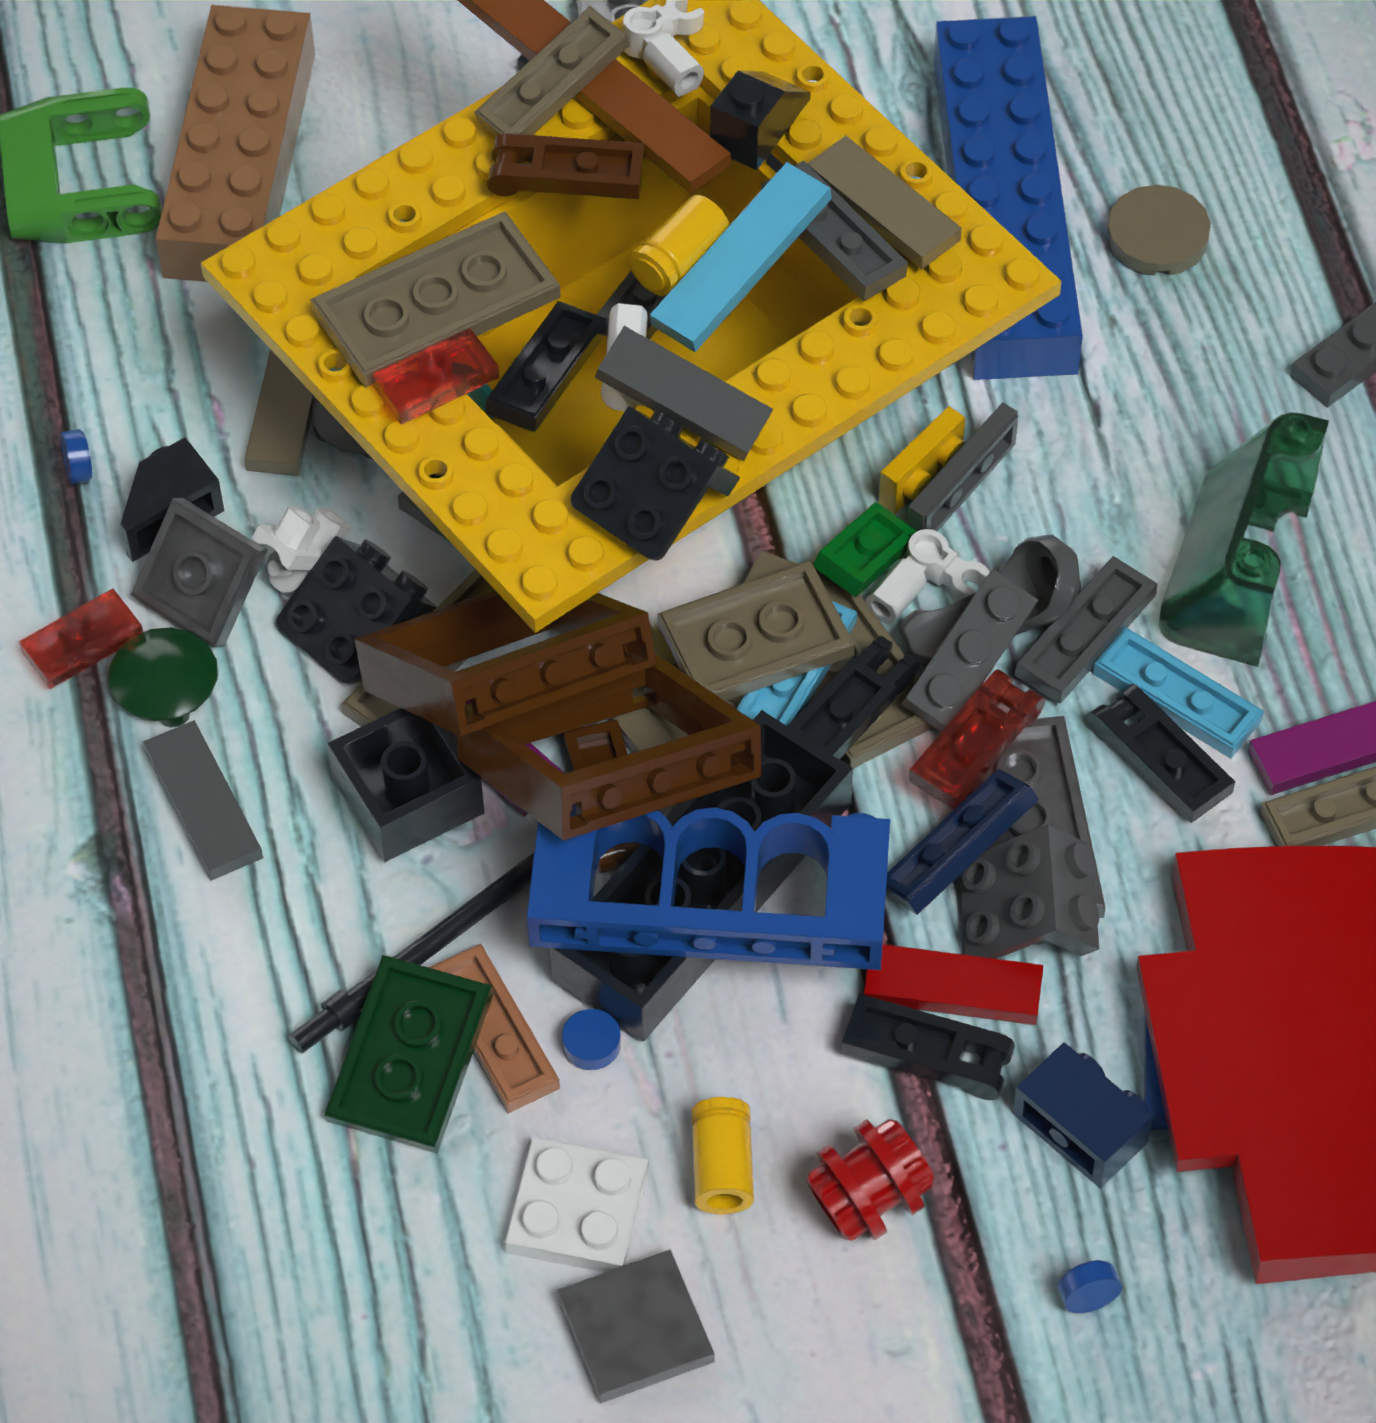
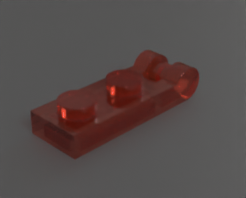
(975, 739)

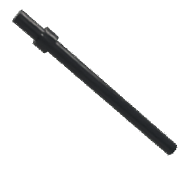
(344, 1007)

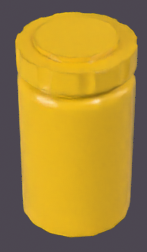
(677, 244)
(722, 1155)

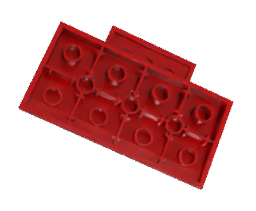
(1274, 1046)

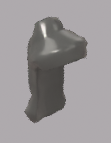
(1038, 565)

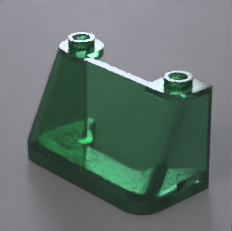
(1227, 582)

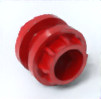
(870, 1179)

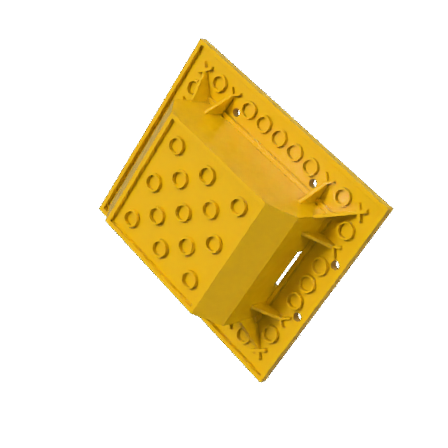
(789, 343)

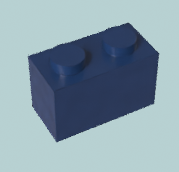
(1083, 1114)

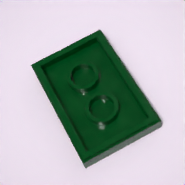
(409, 1053)

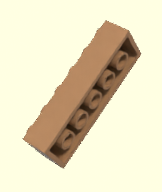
(235, 134)

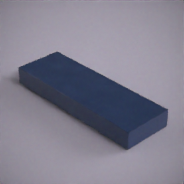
(959, 840)

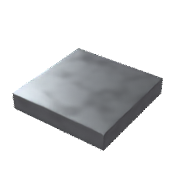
(198, 572)
(635, 1326)

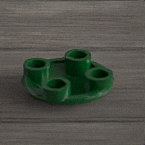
(163, 675)

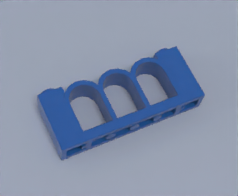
(851, 854)

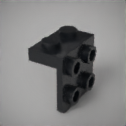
(649, 481)
(346, 598)

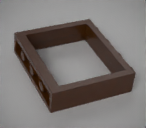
(408, 660)
(715, 755)

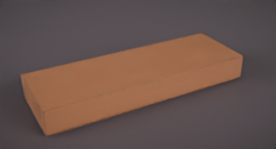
(506, 1043)

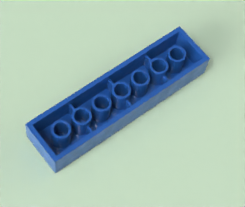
(1006, 160)

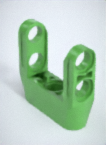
(31, 171)

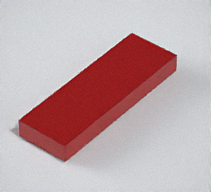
(957, 984)

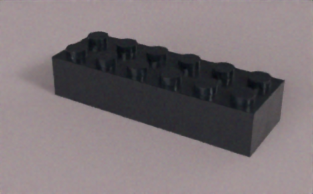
(645, 987)

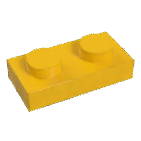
(921, 460)

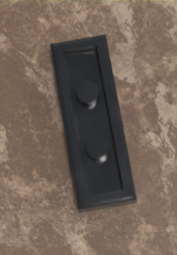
(546, 366)

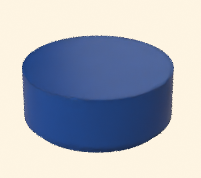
(76, 456)
(591, 1039)
(1089, 1286)

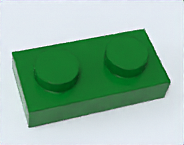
(864, 549)

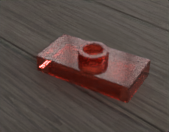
(435, 376)
(80, 638)

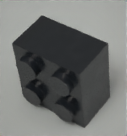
(404, 781)

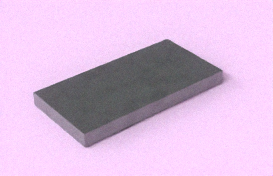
(1046, 763)

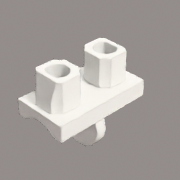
(298, 544)

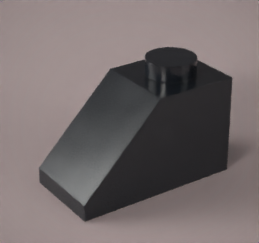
(754, 115)
(166, 475)

